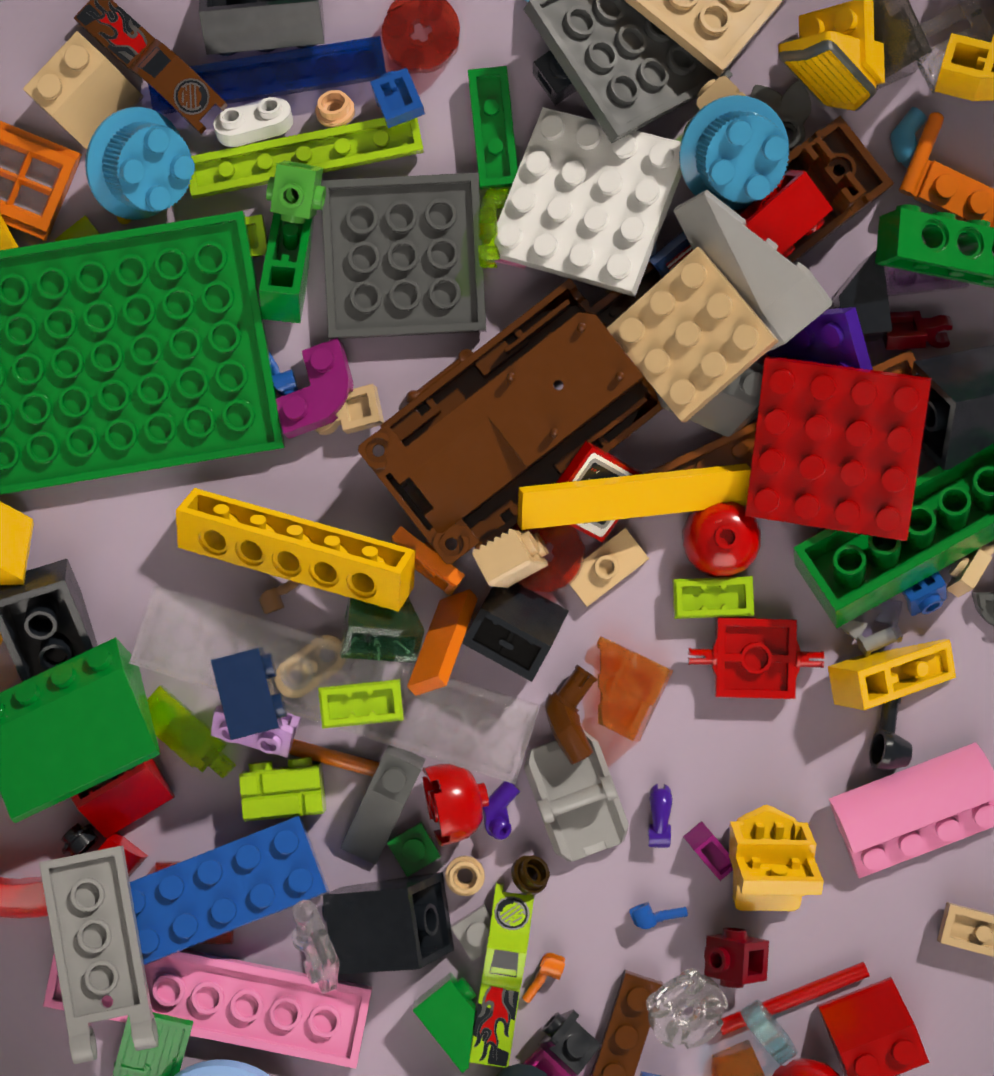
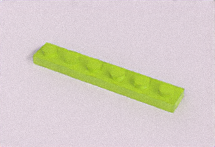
(326, 148)

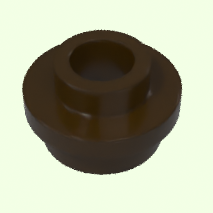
(530, 874)

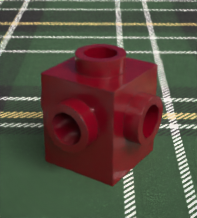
(736, 958)

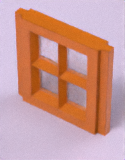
(33, 180)

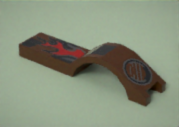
(150, 60)

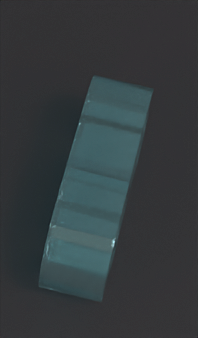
(768, 1032)

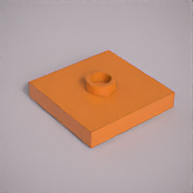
(429, 563)

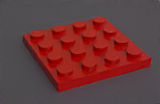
(837, 447)

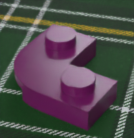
(329, 389)

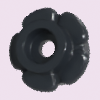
(79, 839)

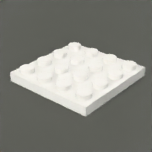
(588, 202)

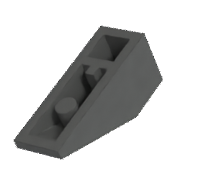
(382, 803)

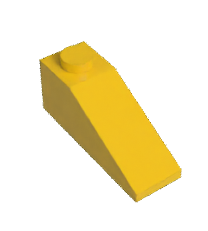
(890, 674)

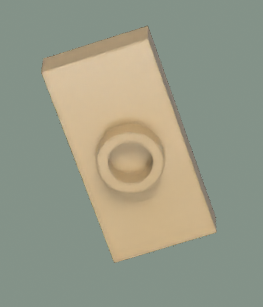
(608, 566)

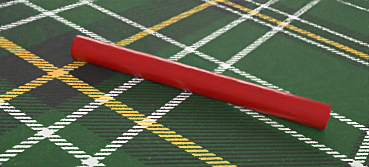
(801, 994)

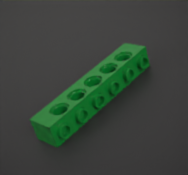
(903, 248)

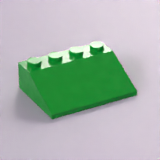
(72, 729)

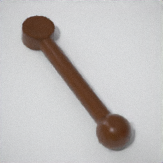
(411, 395)

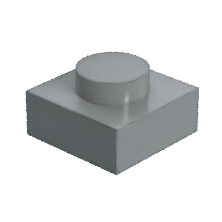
(473, 931)

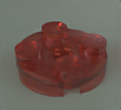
(414, 54)
(567, 559)

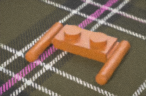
(942, 186)

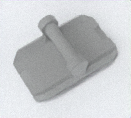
(576, 800)

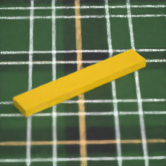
(631, 496)

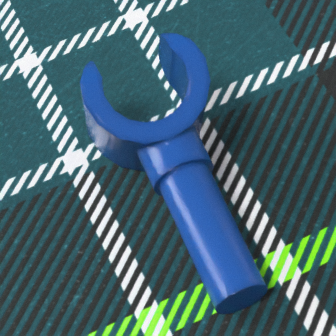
(285, 381)
(645, 918)

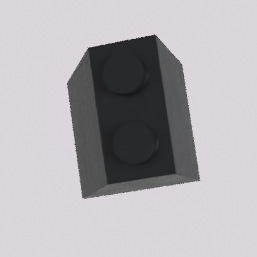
(958, 405)
(389, 924)

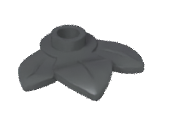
(792, 108)

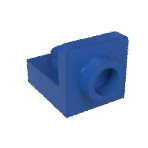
(397, 97)
(926, 595)

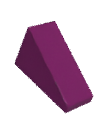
(709, 850)

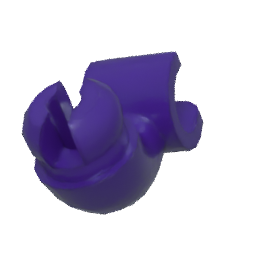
(661, 805)

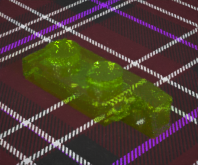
(187, 733)

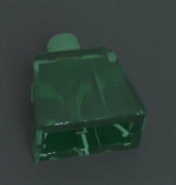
(381, 633)

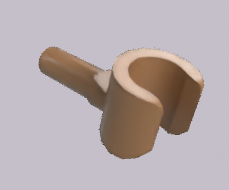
(271, 599)

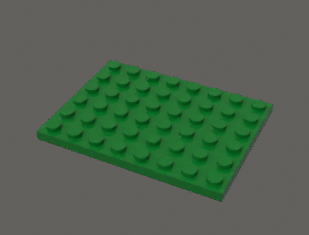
(132, 354)

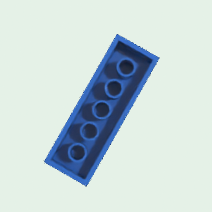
(225, 889)

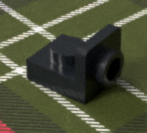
(568, 1042)

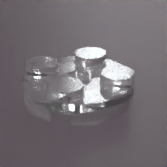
(674, 997)

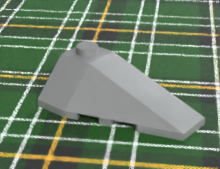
(775, 288)

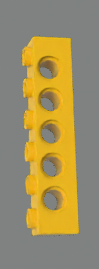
(296, 549)

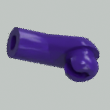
(496, 814)

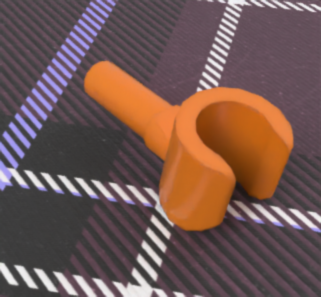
(552, 966)

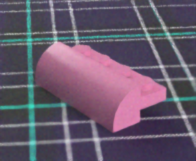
(916, 809)

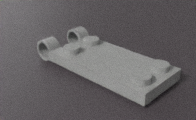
(97, 947)

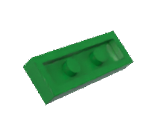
(493, 127)

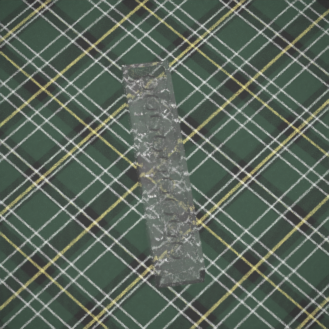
(450, 724)

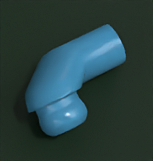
(903, 136)

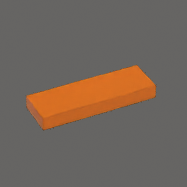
(442, 643)

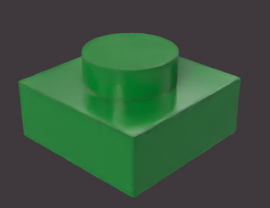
(414, 849)

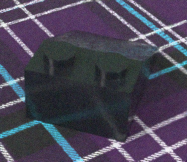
(45, 619)

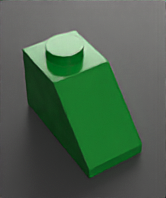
(449, 1016)

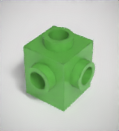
(306, 181)

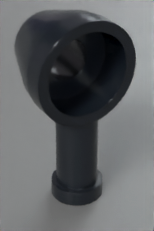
(887, 748)

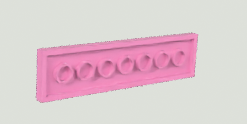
(252, 1006)

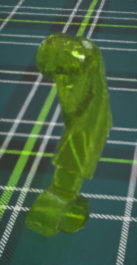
(488, 226)

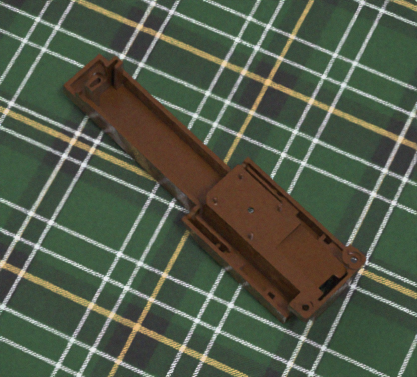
(505, 425)

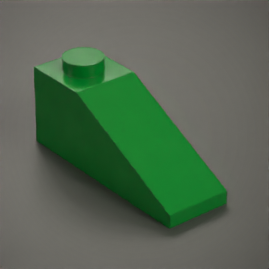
(285, 270)

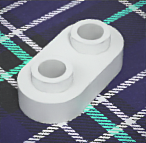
(253, 122)

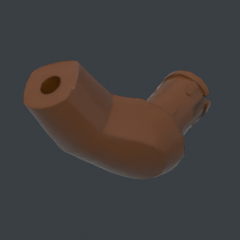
(563, 715)

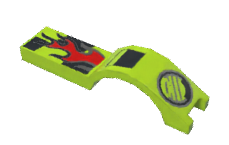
(501, 978)

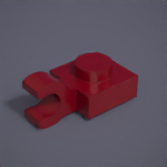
(913, 331)

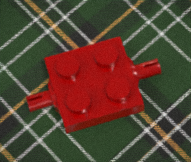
(755, 658)

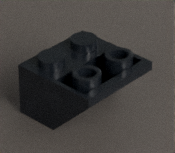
(516, 629)

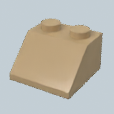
(81, 88)

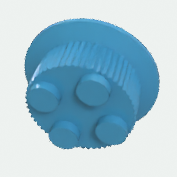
(734, 150)
(138, 163)

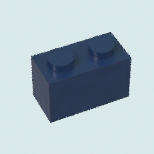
(248, 692)

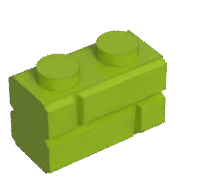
(282, 790)

